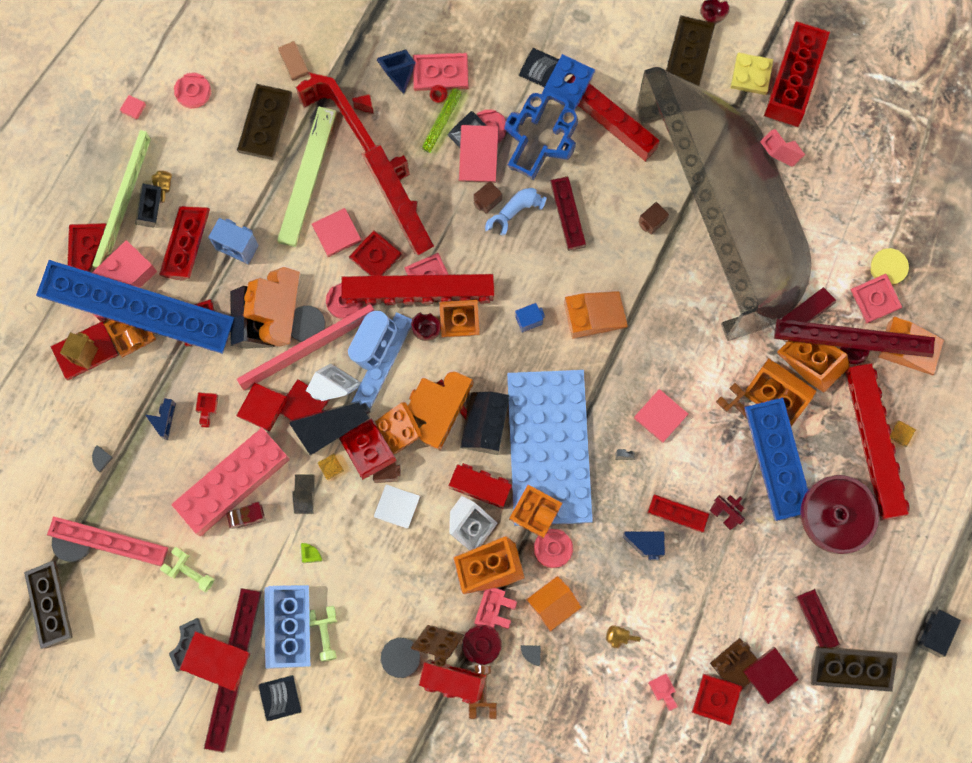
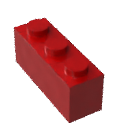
(480, 485)
(452, 681)

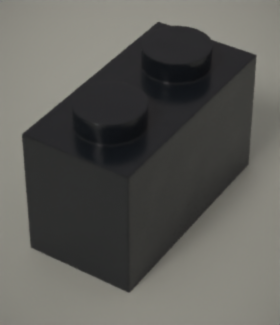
(148, 205)
(938, 633)

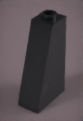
(328, 425)

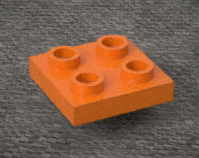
(128, 338)
(398, 428)
(535, 511)

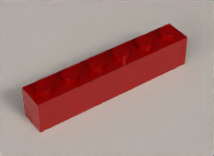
(617, 122)
(397, 199)

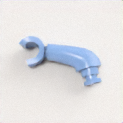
(523, 199)

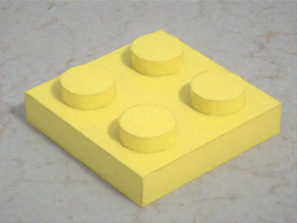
(751, 73)

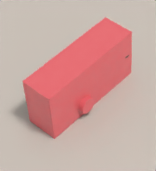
(126, 267)

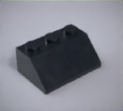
(244, 330)
(485, 422)

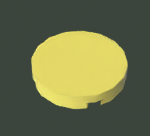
(891, 263)

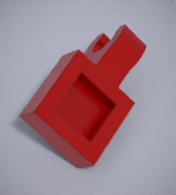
(206, 405)

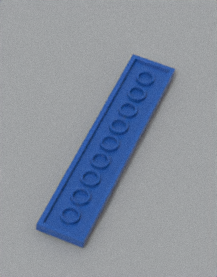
(135, 306)

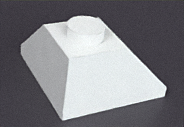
(331, 383)
(470, 523)

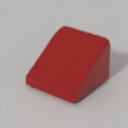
(363, 103)

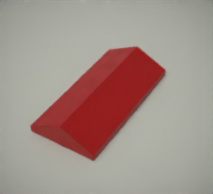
(184, 242)

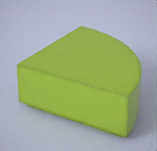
(310, 553)

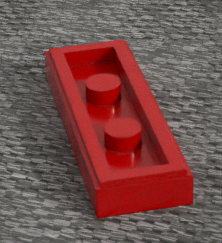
(678, 513)

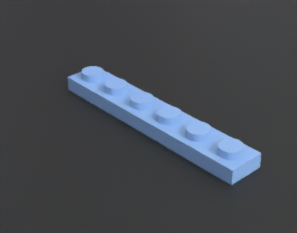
(375, 378)

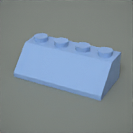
(287, 626)

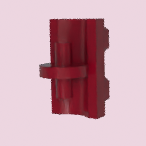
(722, 505)

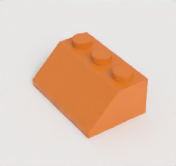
(775, 383)

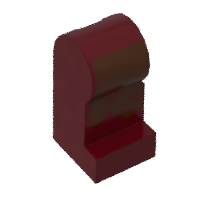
(246, 516)

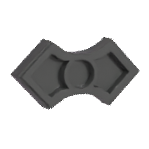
(186, 634)

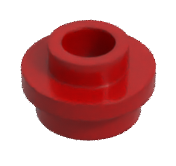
(435, 97)

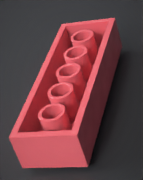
(230, 482)

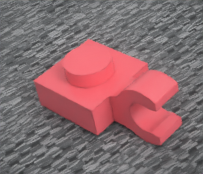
(663, 689)

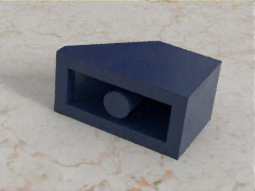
(647, 543)

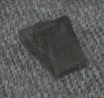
(304, 494)

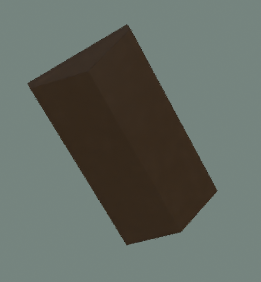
(48, 605)
(853, 668)

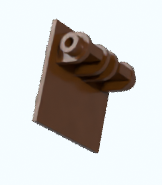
(438, 643)
(733, 662)

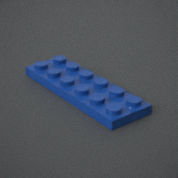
(777, 457)

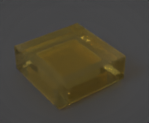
(902, 433)
(330, 466)

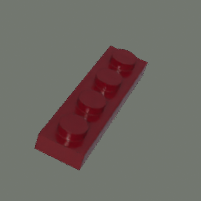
(568, 213)

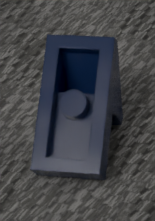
(163, 423)

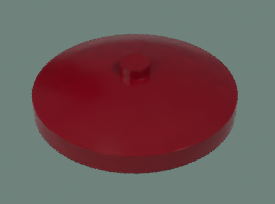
(839, 514)

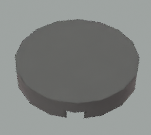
(307, 322)
(69, 551)
(399, 658)

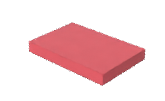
(440, 69)
(478, 153)

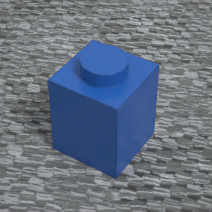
(529, 317)

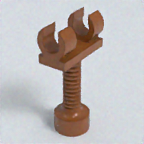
(736, 403)
(485, 670)

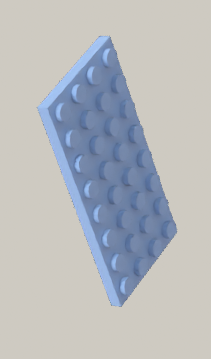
(551, 440)

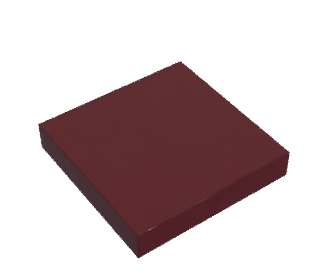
(770, 675)

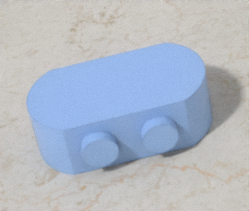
(372, 340)

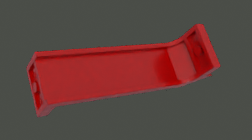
(326, 87)

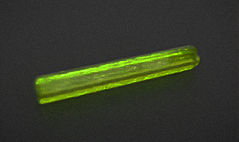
(441, 120)

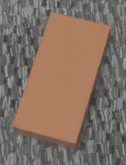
(293, 60)

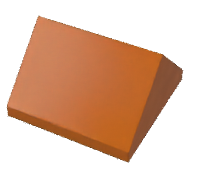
(459, 318)
(554, 603)

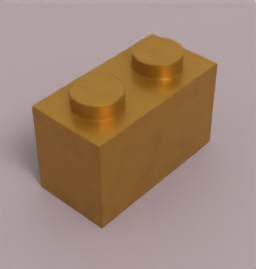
(79, 349)

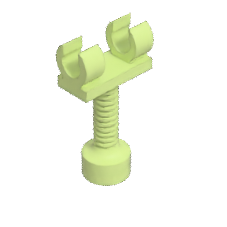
(204, 582)
(327, 654)

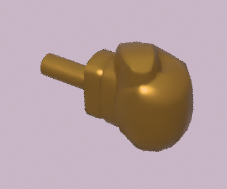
(162, 179)
(617, 636)

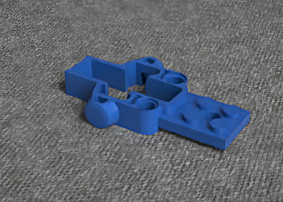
(559, 91)

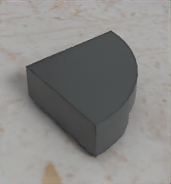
(621, 454)
(100, 458)
(531, 654)

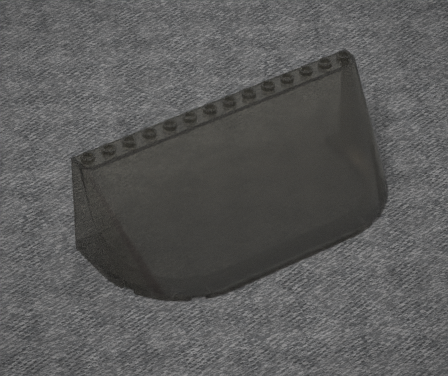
(737, 197)

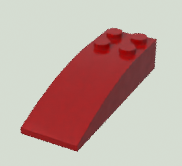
(797, 74)

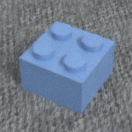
(233, 240)

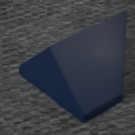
(398, 68)

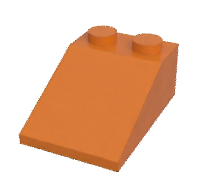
(594, 313)
(815, 362)
(919, 363)
(489, 566)

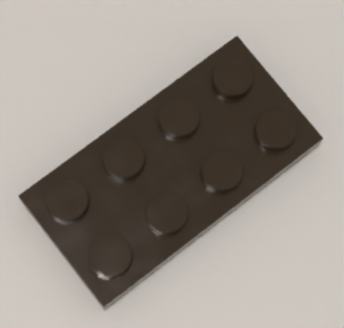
(690, 48)
(264, 121)

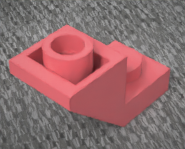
(777, 148)

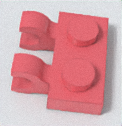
(491, 606)

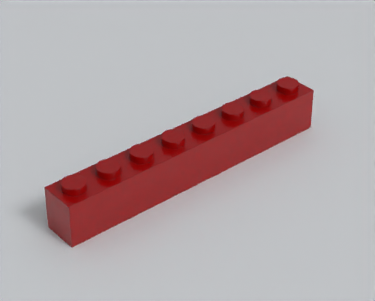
(416, 288)
(876, 442)

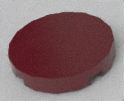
(481, 644)

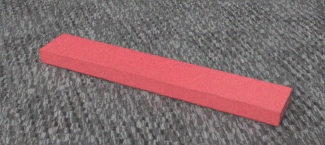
(107, 541)

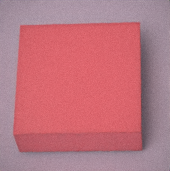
(132, 107)

